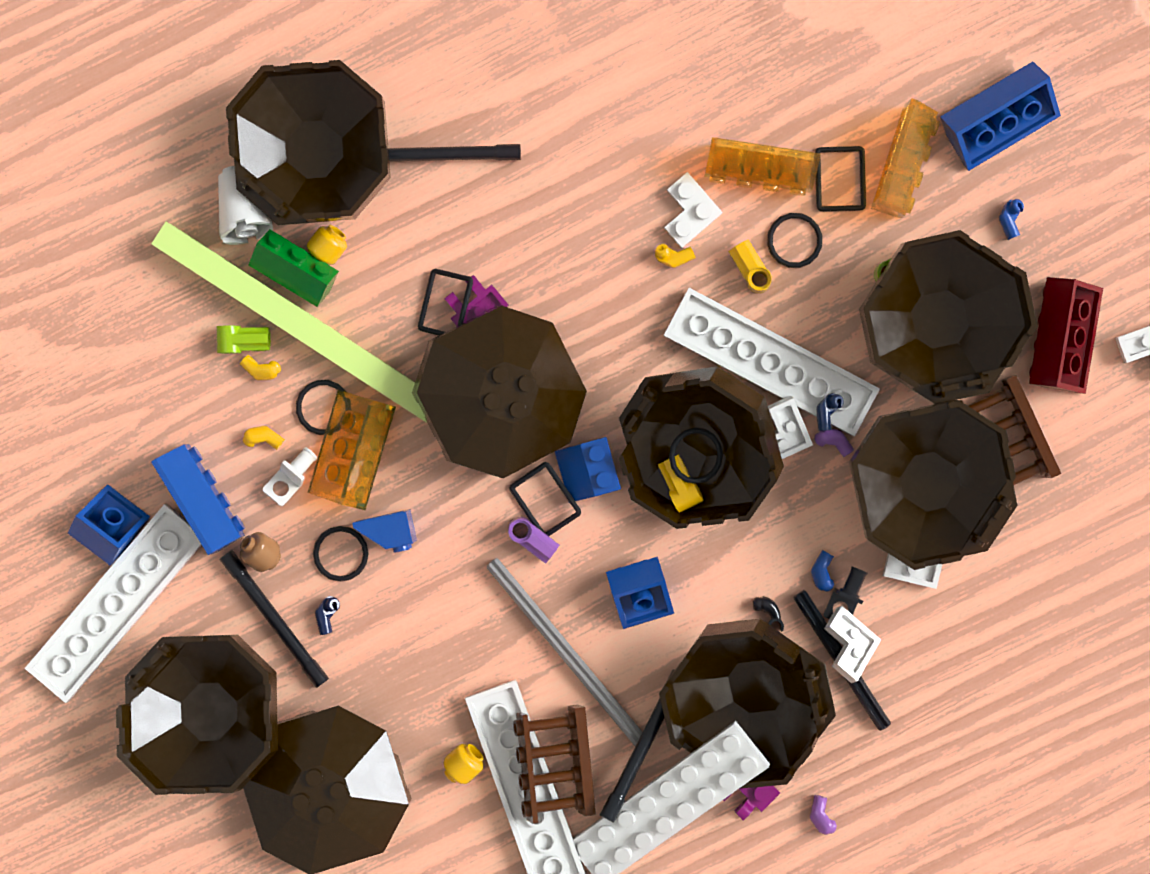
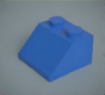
(588, 469)
(108, 524)
(389, 530)
(640, 592)

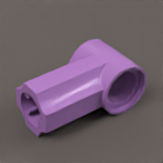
(535, 540)

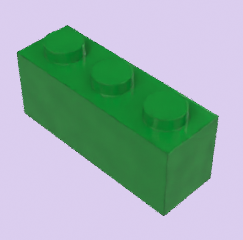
(293, 268)

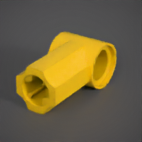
(749, 265)
(682, 494)

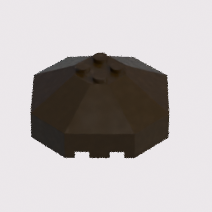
(309, 142)
(947, 317)
(499, 391)
(709, 401)
(934, 483)
(761, 682)
(198, 715)
(328, 791)

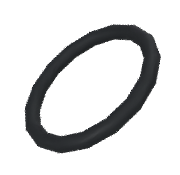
(795, 264)
(300, 399)
(718, 462)
(337, 529)

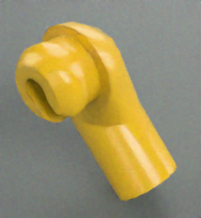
(672, 258)
(260, 371)
(262, 434)

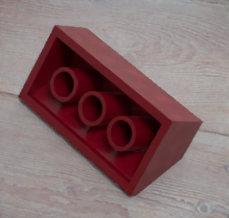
(1065, 335)

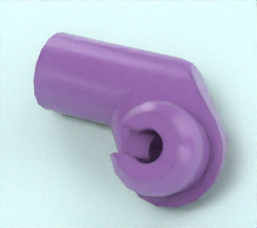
(836, 438)
(819, 817)

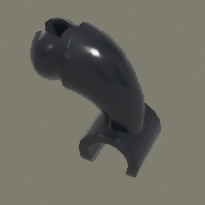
(769, 606)

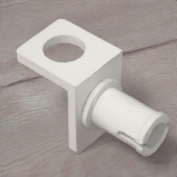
(291, 475)

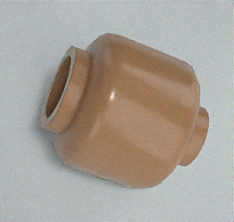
(260, 552)

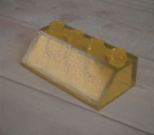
(905, 159)
(761, 165)
(351, 450)

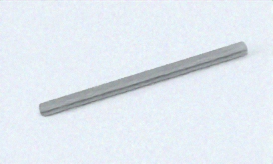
(565, 650)

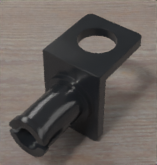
(848, 593)

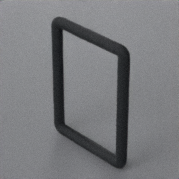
(862, 180)
(428, 293)
(512, 489)

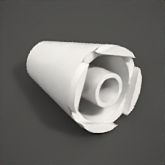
(238, 215)

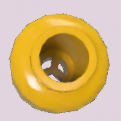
(327, 244)
(463, 763)

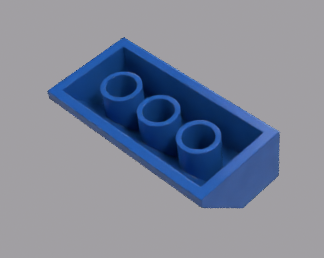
(1001, 115)
(198, 498)

